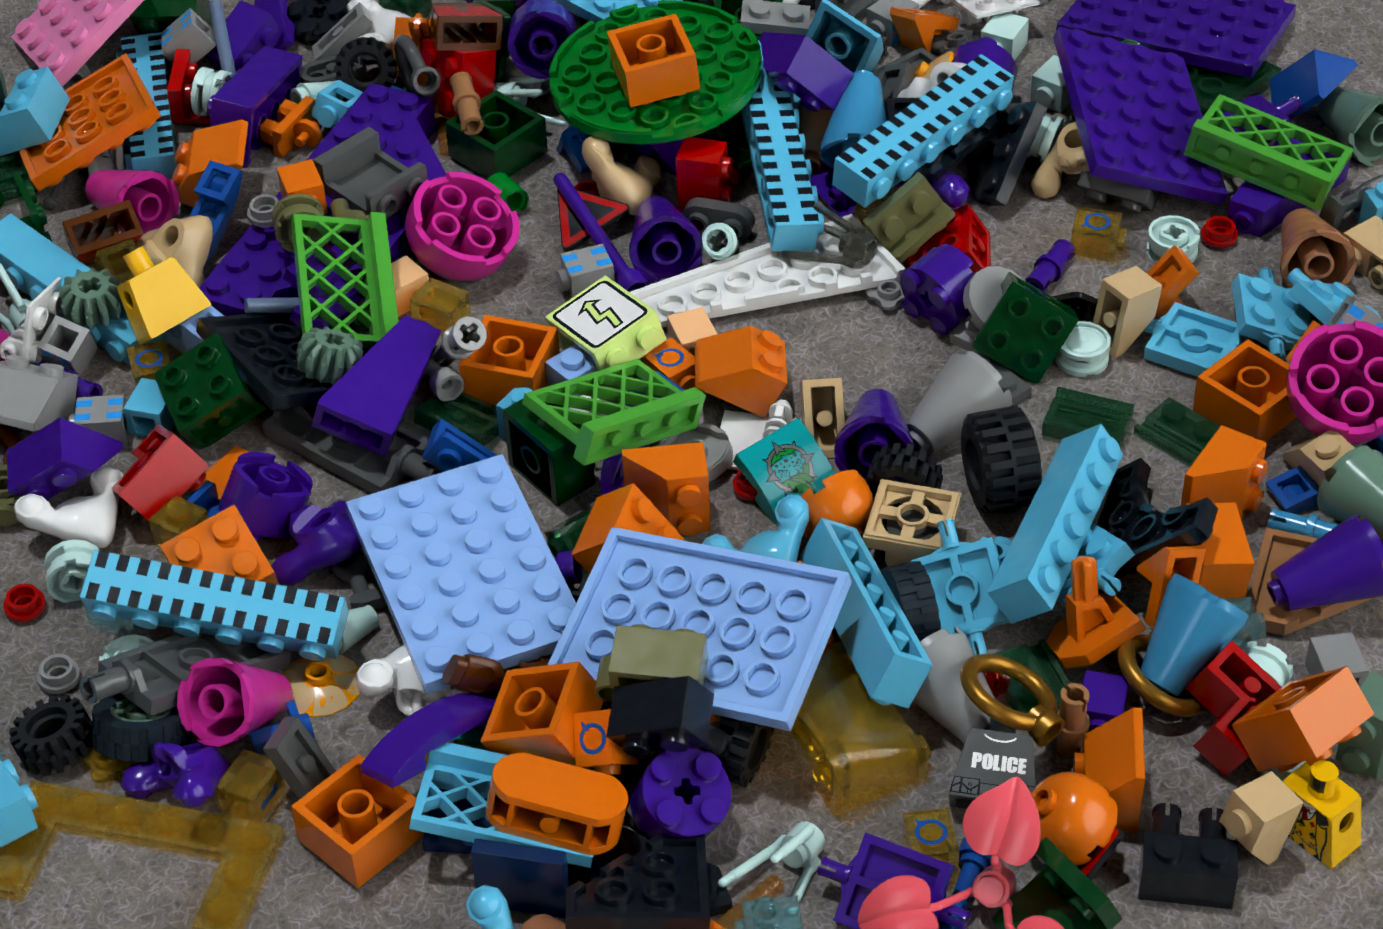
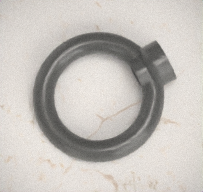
(411, 65)

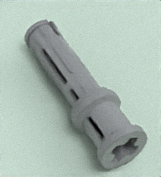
(455, 347)

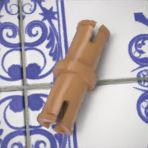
(466, 103)
(1077, 722)

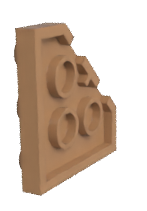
(1275, 550)

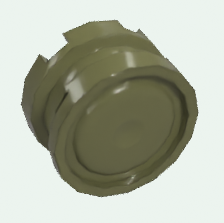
(283, 213)

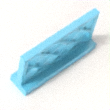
(467, 775)

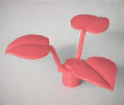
(997, 824)

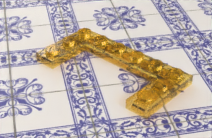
(241, 844)

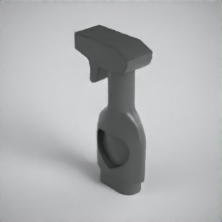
(1335, 208)
(355, 572)

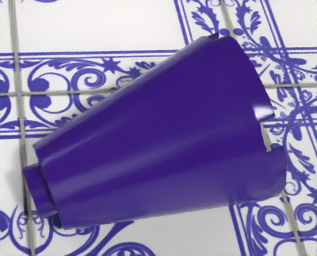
(663, 241)
(870, 426)
(1332, 569)

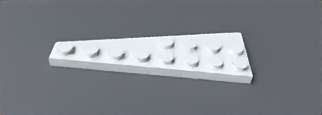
(767, 280)

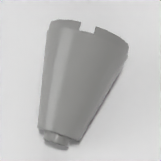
(961, 388)
(942, 690)

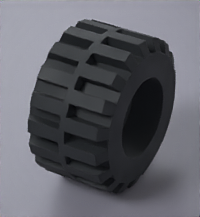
(1000, 459)

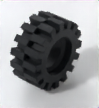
(371, 47)
(904, 464)
(52, 735)
(744, 750)

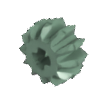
(91, 298)
(328, 354)

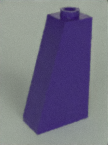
(1261, 210)
(378, 389)

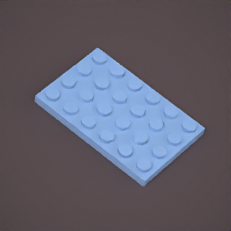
(463, 568)
(759, 616)

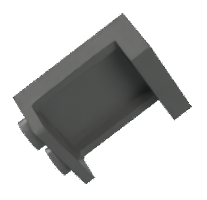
(368, 175)

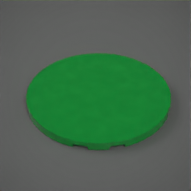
(594, 101)

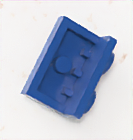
(452, 448)

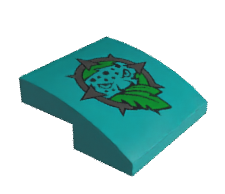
(783, 465)

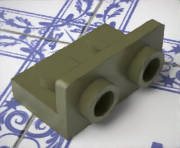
(909, 218)

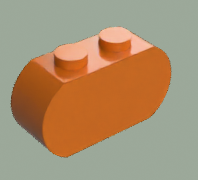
(556, 803)

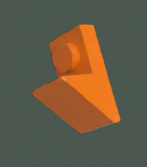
(919, 26)
(1175, 274)
(1161, 567)

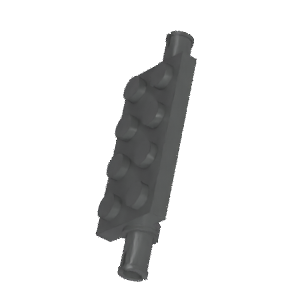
(356, 464)
(154, 671)

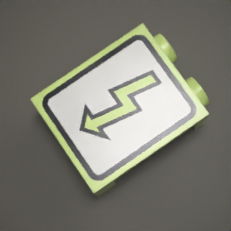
(607, 324)

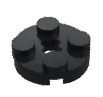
(306, 13)

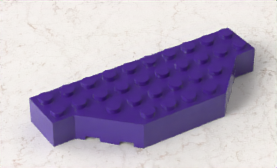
(259, 262)

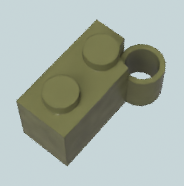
(651, 655)

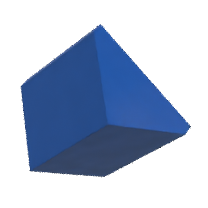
(1310, 79)

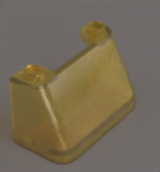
(852, 740)

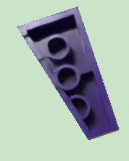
(256, 93)

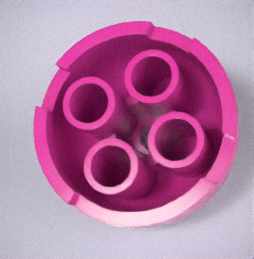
(461, 227)
(1341, 364)

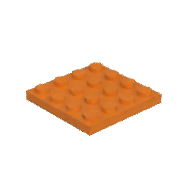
(96, 119)

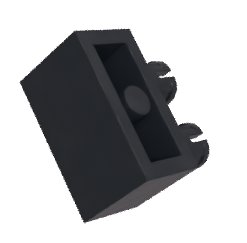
(664, 717)
(1188, 867)

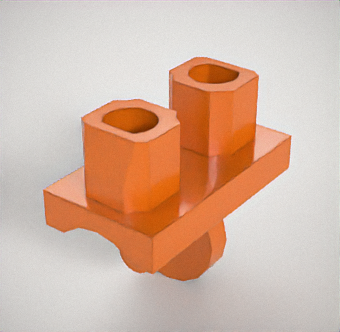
(295, 127)

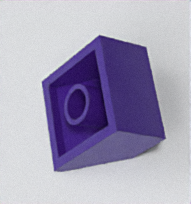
(804, 70)
(57, 458)

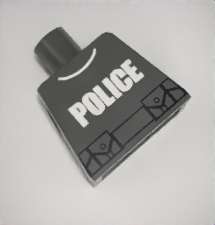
(990, 760)

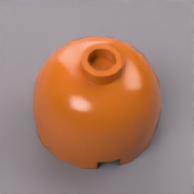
(843, 500)
(1075, 814)

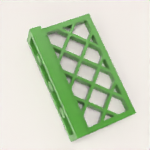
(1270, 167)
(376, 267)
(624, 426)

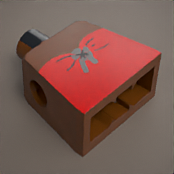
(458, 27)
(100, 230)

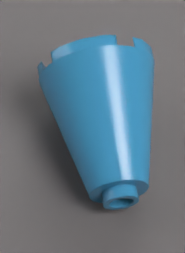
(855, 116)
(1188, 634)

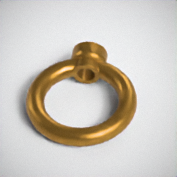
(1145, 688)
(1040, 721)

